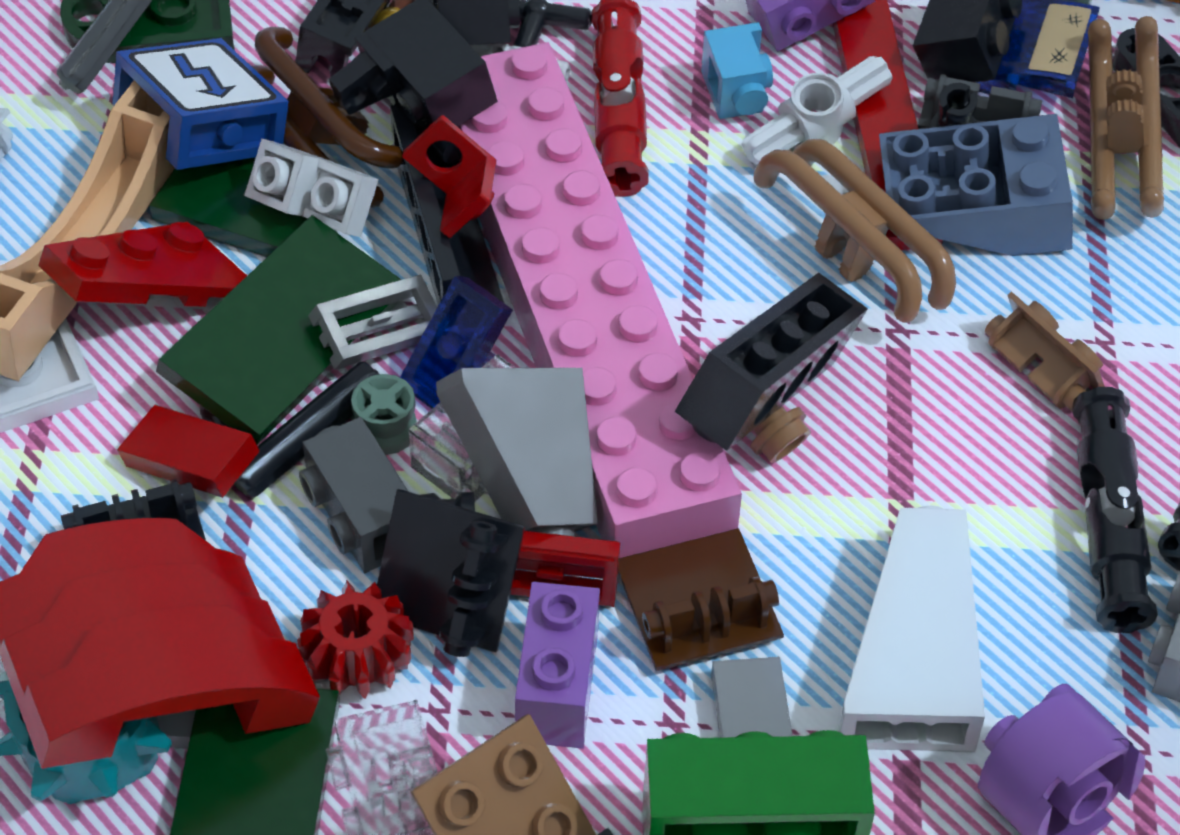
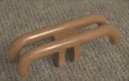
(1125, 117)
(861, 222)

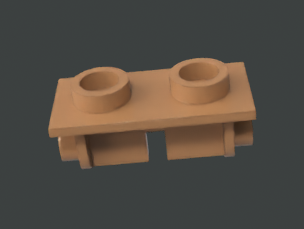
(1032, 334)

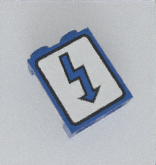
(212, 97)

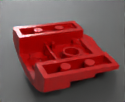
(139, 627)

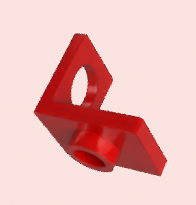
(465, 184)

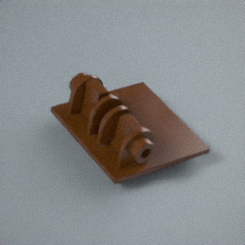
(699, 599)

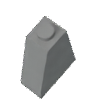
(527, 442)

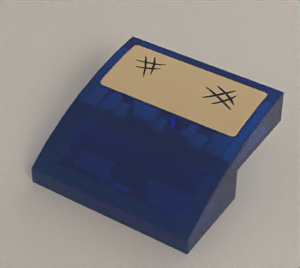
(1046, 47)

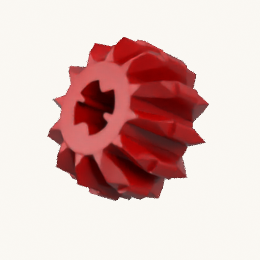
(355, 639)

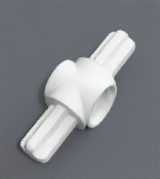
(818, 92)

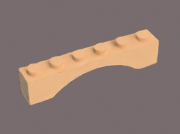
(109, 200)

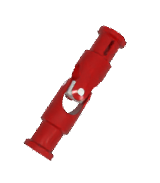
(621, 100)

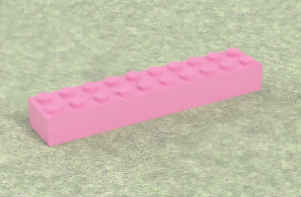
(595, 309)

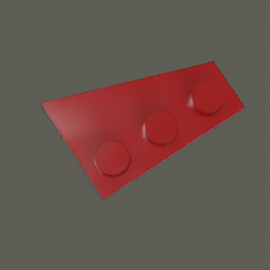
(141, 263)

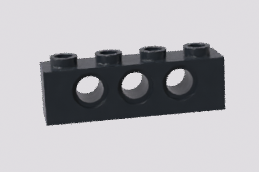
(770, 361)

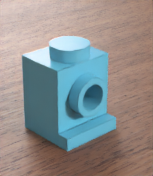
(736, 70)

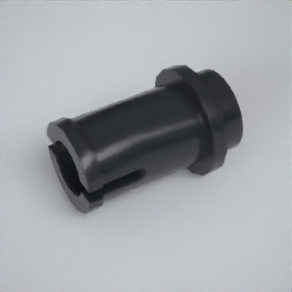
(954, 106)

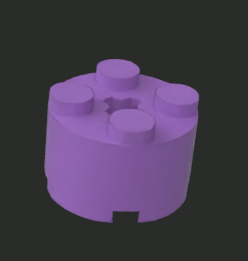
(1059, 767)

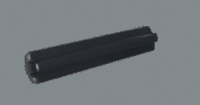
(285, 445)

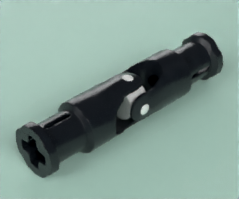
(1108, 480)

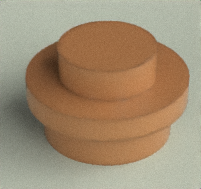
(780, 434)

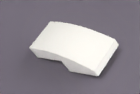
(311, 186)

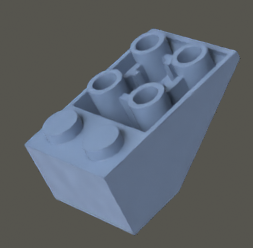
(984, 183)

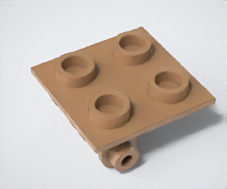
(503, 790)

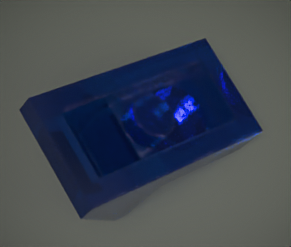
(456, 337)

